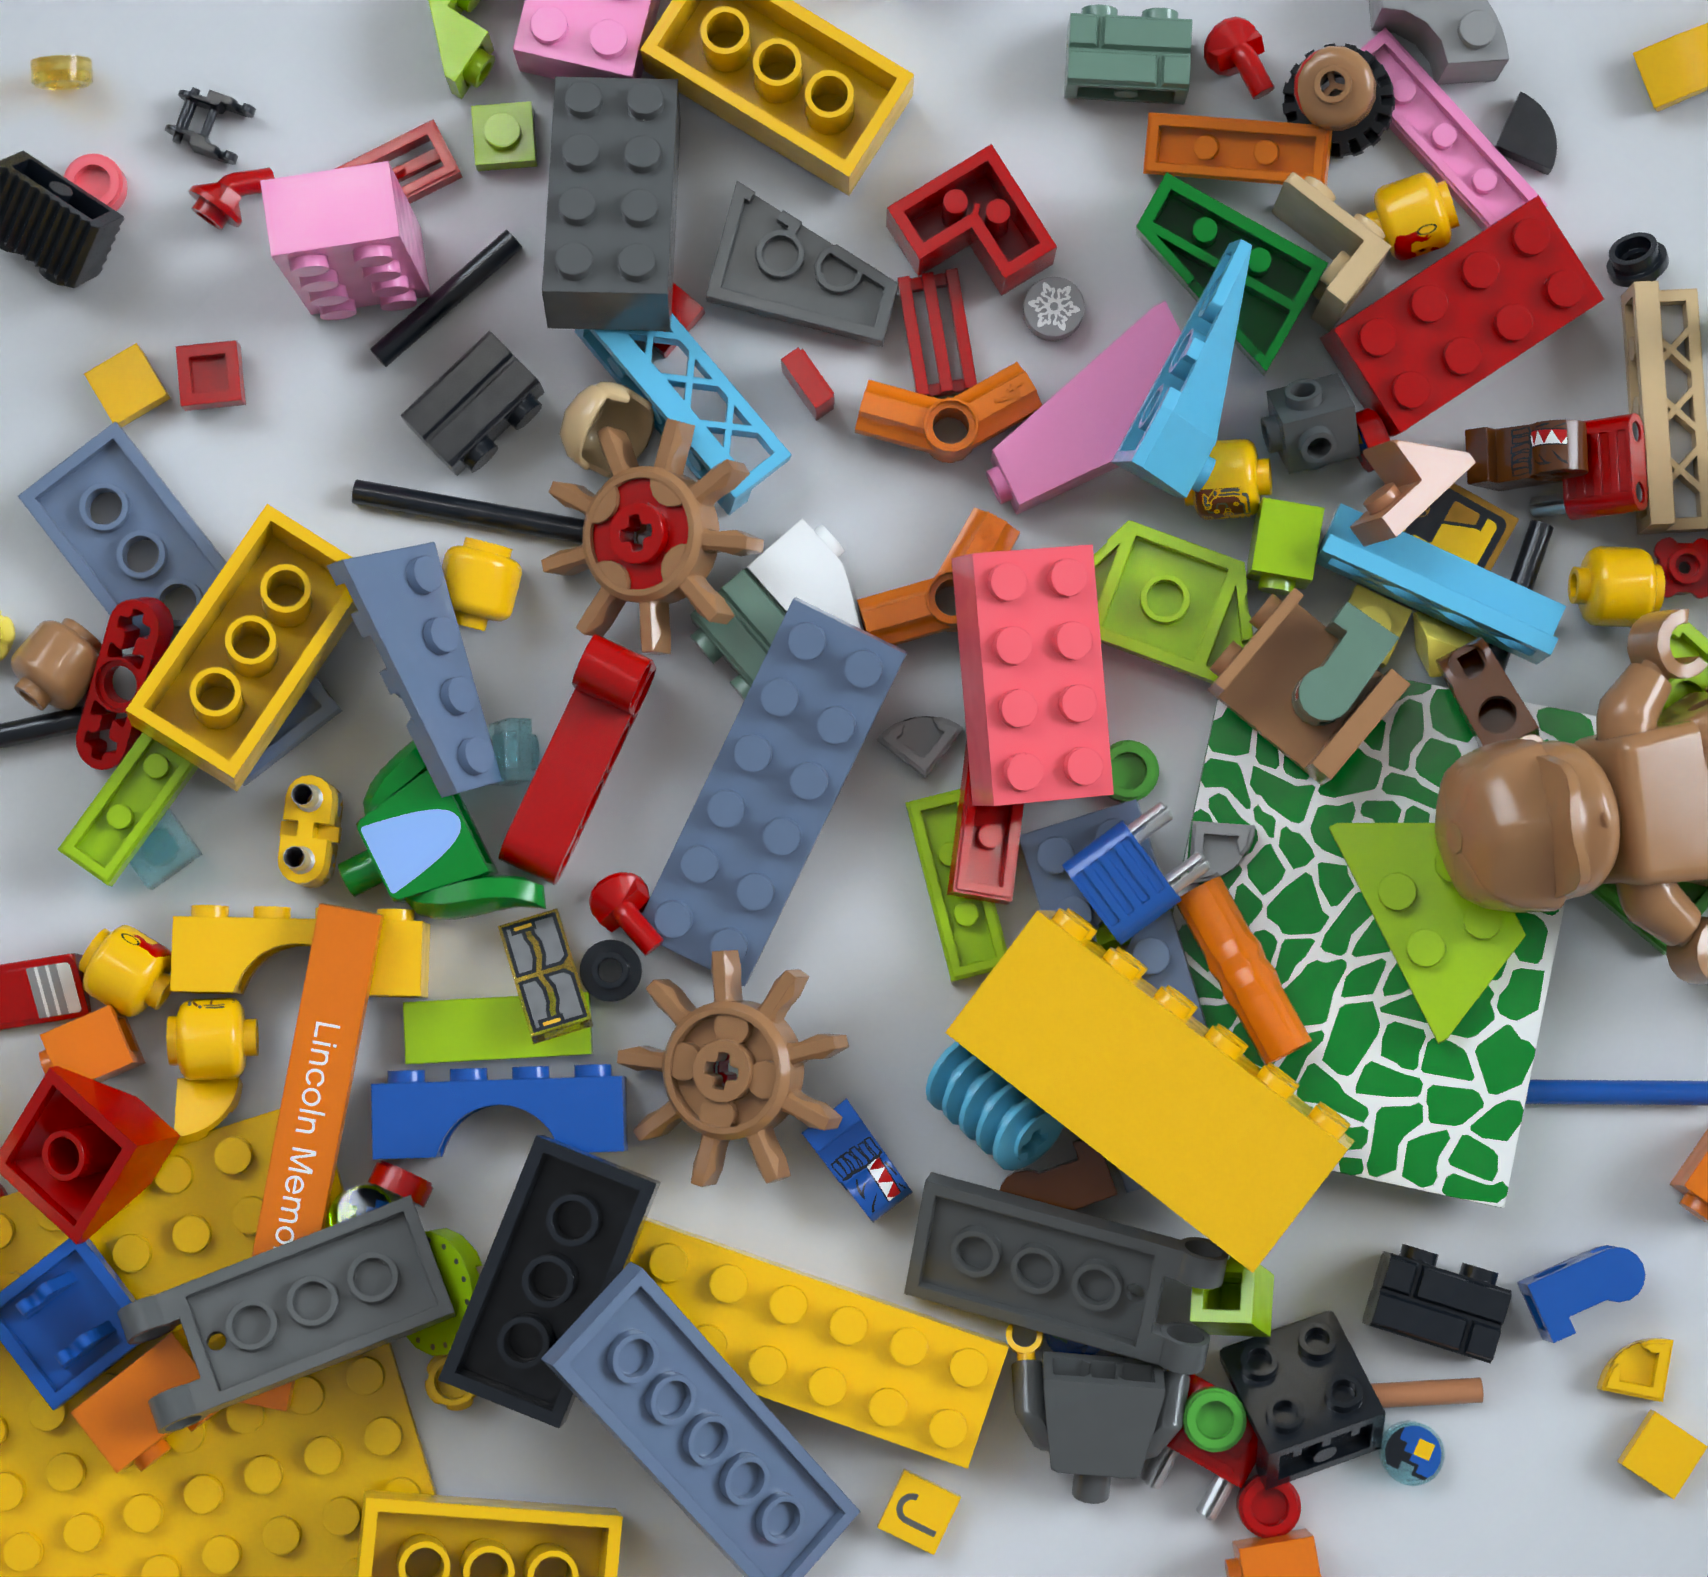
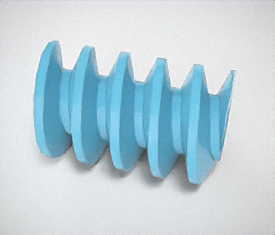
(990, 1109)

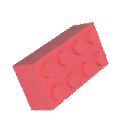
(1032, 675)

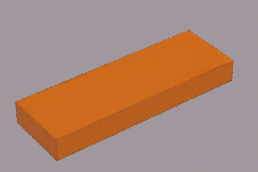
(1235, 148)

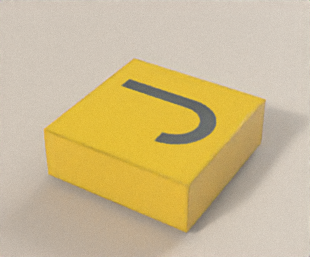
(919, 1511)

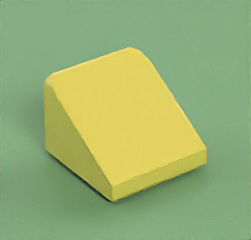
(1436, 640)

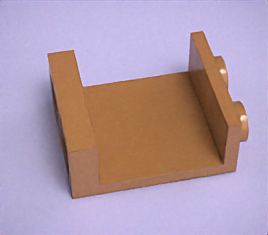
(1260, 683)

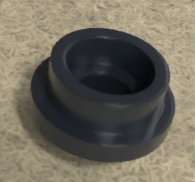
(1636, 259)
(628, 980)

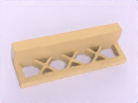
(1647, 397)

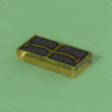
(545, 976)

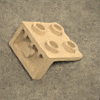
(1350, 241)

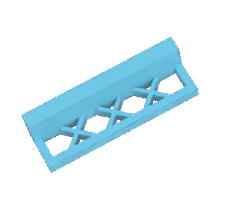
(634, 369)
(1444, 588)

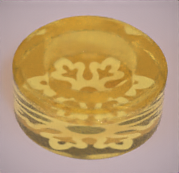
(61, 72)

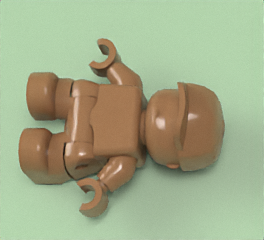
(1621, 807)

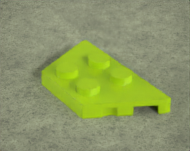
(1170, 599)
(1436, 936)

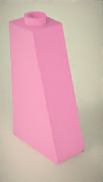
(1086, 420)

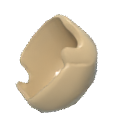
(599, 407)

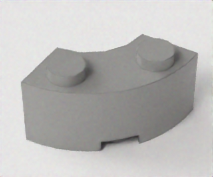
(1455, 36)

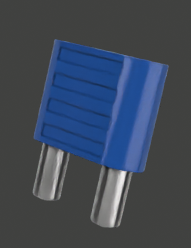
(1123, 878)

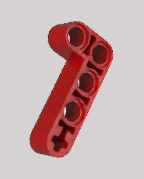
(579, 758)

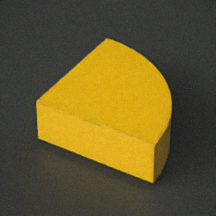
(203, 1106)
(1639, 1369)

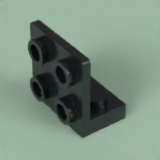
(1304, 1398)

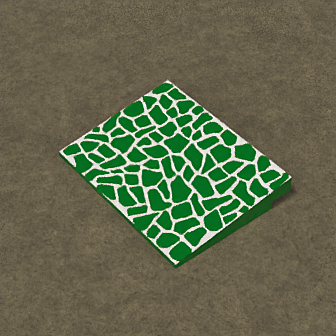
(1416, 1108)

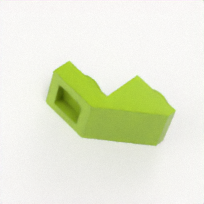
(462, 45)

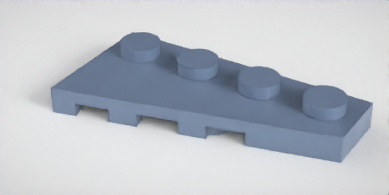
(416, 632)

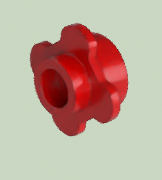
(1695, 554)

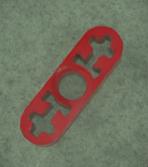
(101, 696)

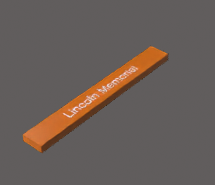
(317, 1087)

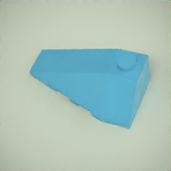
(1184, 406)

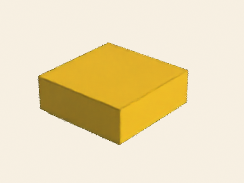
(127, 385)
(1662, 1454)

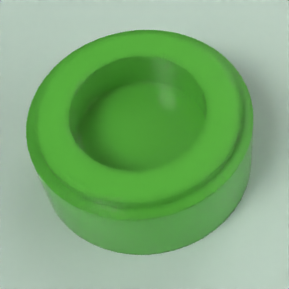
(1133, 770)
(1214, 1419)

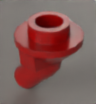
(1234, 49)
(219, 201)
(620, 903)

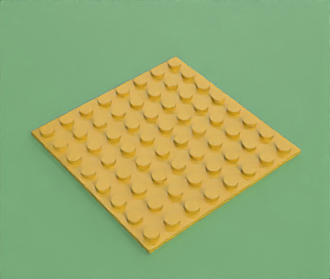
(253, 1482)

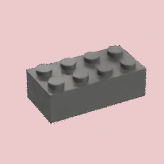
(612, 204)

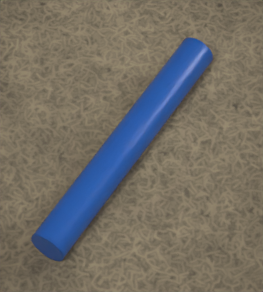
(1617, 1092)

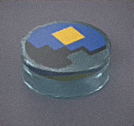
(1411, 1453)

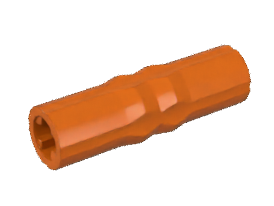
(1243, 970)

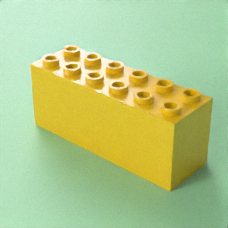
(1151, 1084)

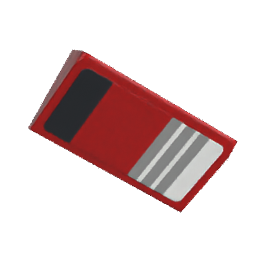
(42, 991)

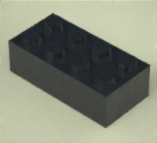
(551, 1258)

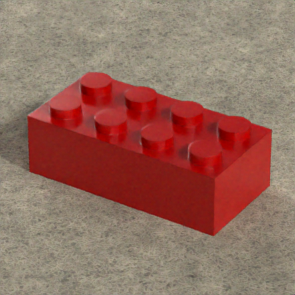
(1462, 317)

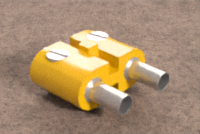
(310, 831)

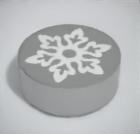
(1053, 308)

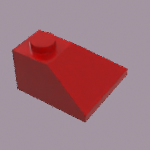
(84, 1151)

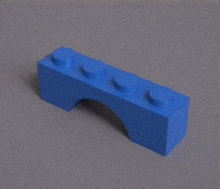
(420, 1116)

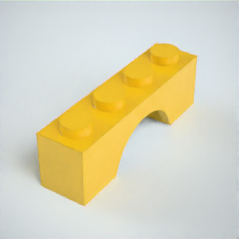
(224, 952)

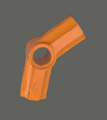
(984, 409)
(911, 609)

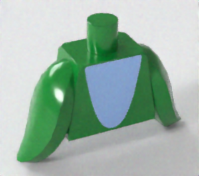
(428, 849)

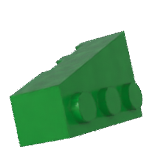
(1190, 237)

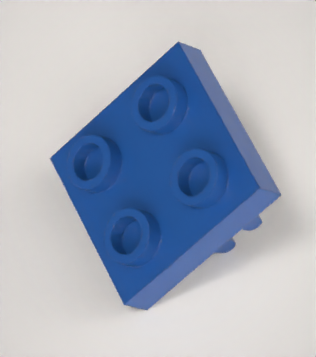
(65, 1320)

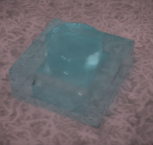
(514, 750)
(164, 852)

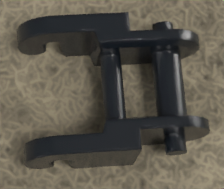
(216, 104)

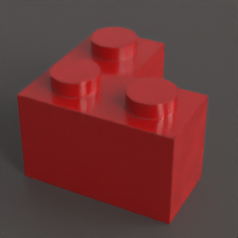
(976, 207)

